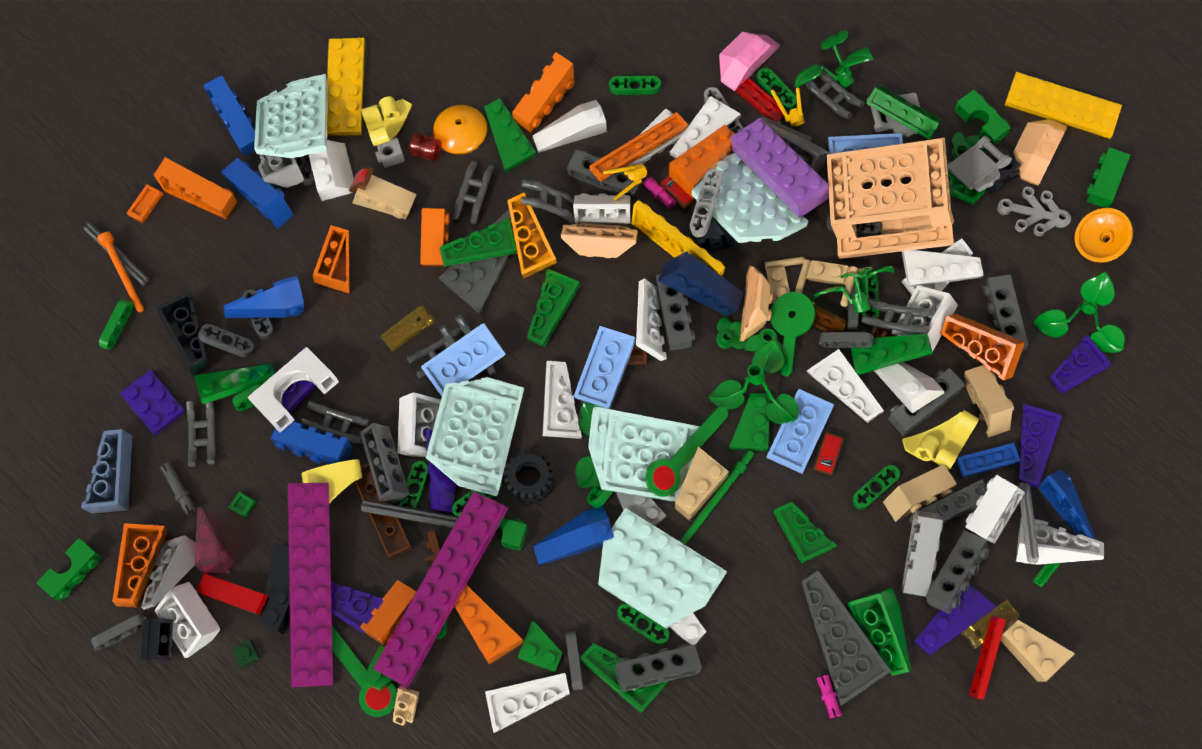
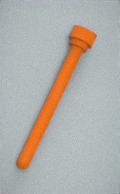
(106, 240)

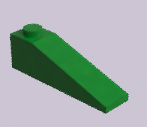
(882, 623)

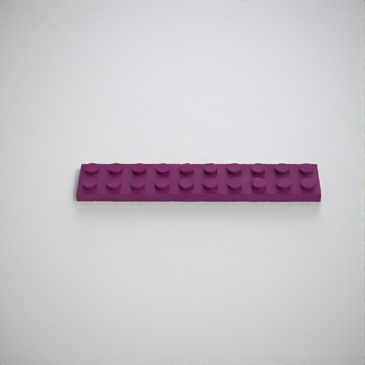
(309, 585)
(440, 589)

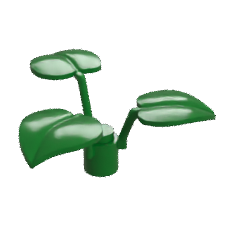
(843, 72)
(1095, 292)
(859, 300)
(767, 359)
(585, 469)

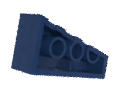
(701, 283)

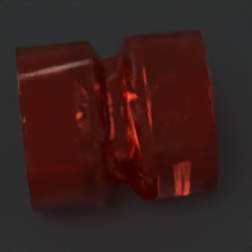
(428, 148)

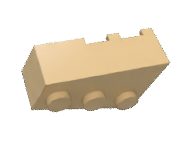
(385, 198)
(990, 399)
(700, 484)
(919, 492)
(1034, 650)

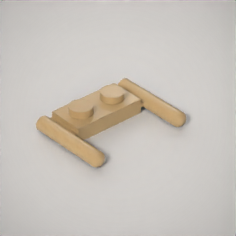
(826, 273)
(777, 276)

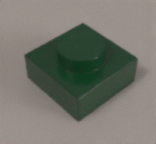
(245, 654)

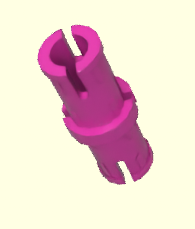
(659, 193)
(829, 696)

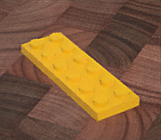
(345, 86)
(1063, 105)
(670, 237)

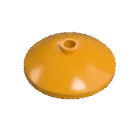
(462, 137)
(1097, 227)

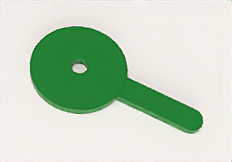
(791, 327)

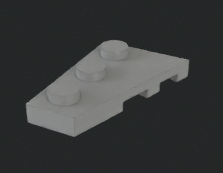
(641, 506)

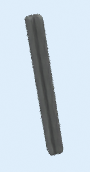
(136, 272)
(408, 513)

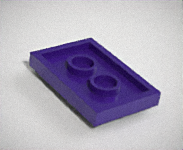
(152, 402)

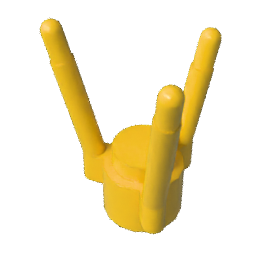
(796, 115)
(634, 173)

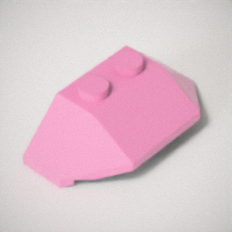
(744, 57)

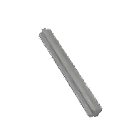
(1028, 524)

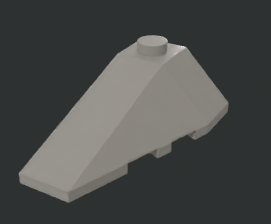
(172, 564)

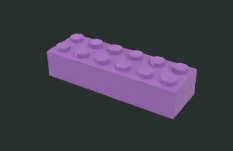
(780, 167)

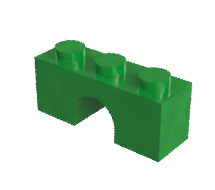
(975, 106)
(513, 533)
(82, 558)

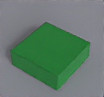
(242, 504)

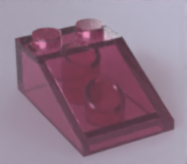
(211, 551)

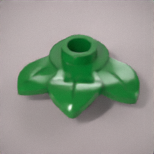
(962, 144)
(731, 332)
(756, 342)

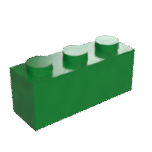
(1107, 177)

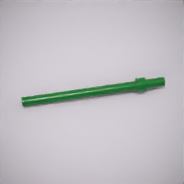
(739, 468)

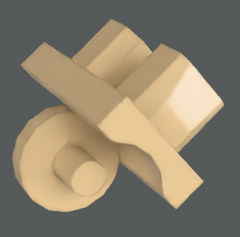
(405, 705)

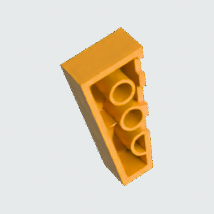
(530, 240)

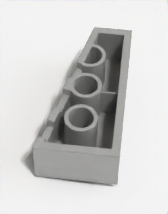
(922, 552)

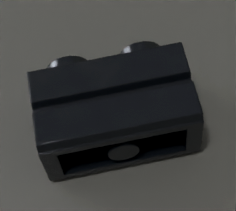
(157, 639)

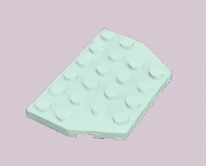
(293, 120)
(749, 206)
(475, 432)
(626, 446)
(656, 571)

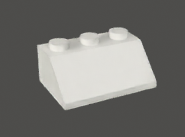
(332, 171)
(602, 209)
(929, 298)
(415, 416)
(994, 509)
(191, 619)

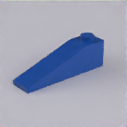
(277, 302)
(1064, 498)
(577, 536)

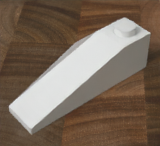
(579, 123)
(910, 385)
(1059, 546)

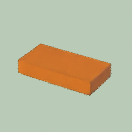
(145, 203)

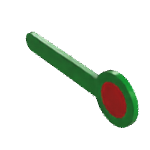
(663, 474)
(372, 701)

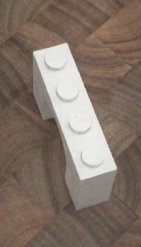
(302, 367)

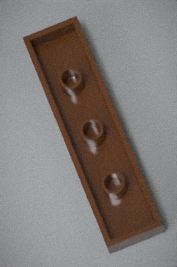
(387, 527)

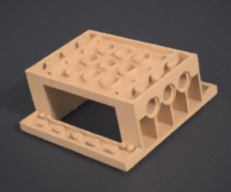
(925, 195)

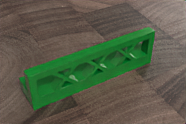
(903, 111)

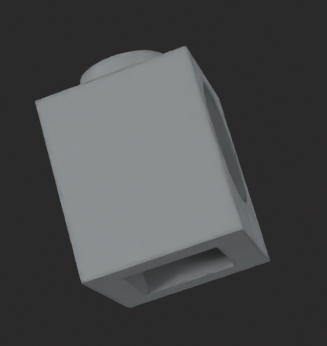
(392, 159)

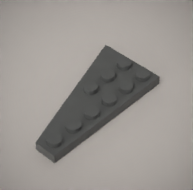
(476, 279)
(847, 651)

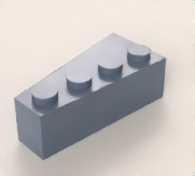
(111, 474)

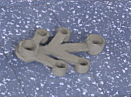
(1036, 213)

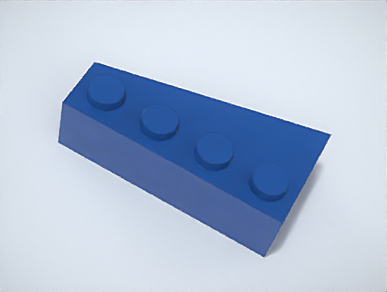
(232, 114)
(257, 192)
(313, 444)

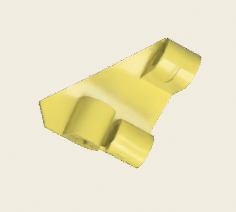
(385, 119)
(944, 441)
(338, 476)

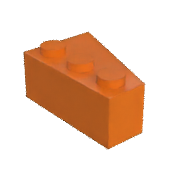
(433, 235)
(333, 262)
(389, 613)

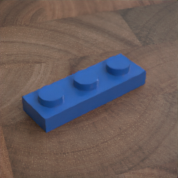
(988, 460)

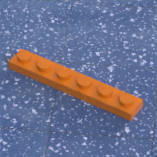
(639, 146)

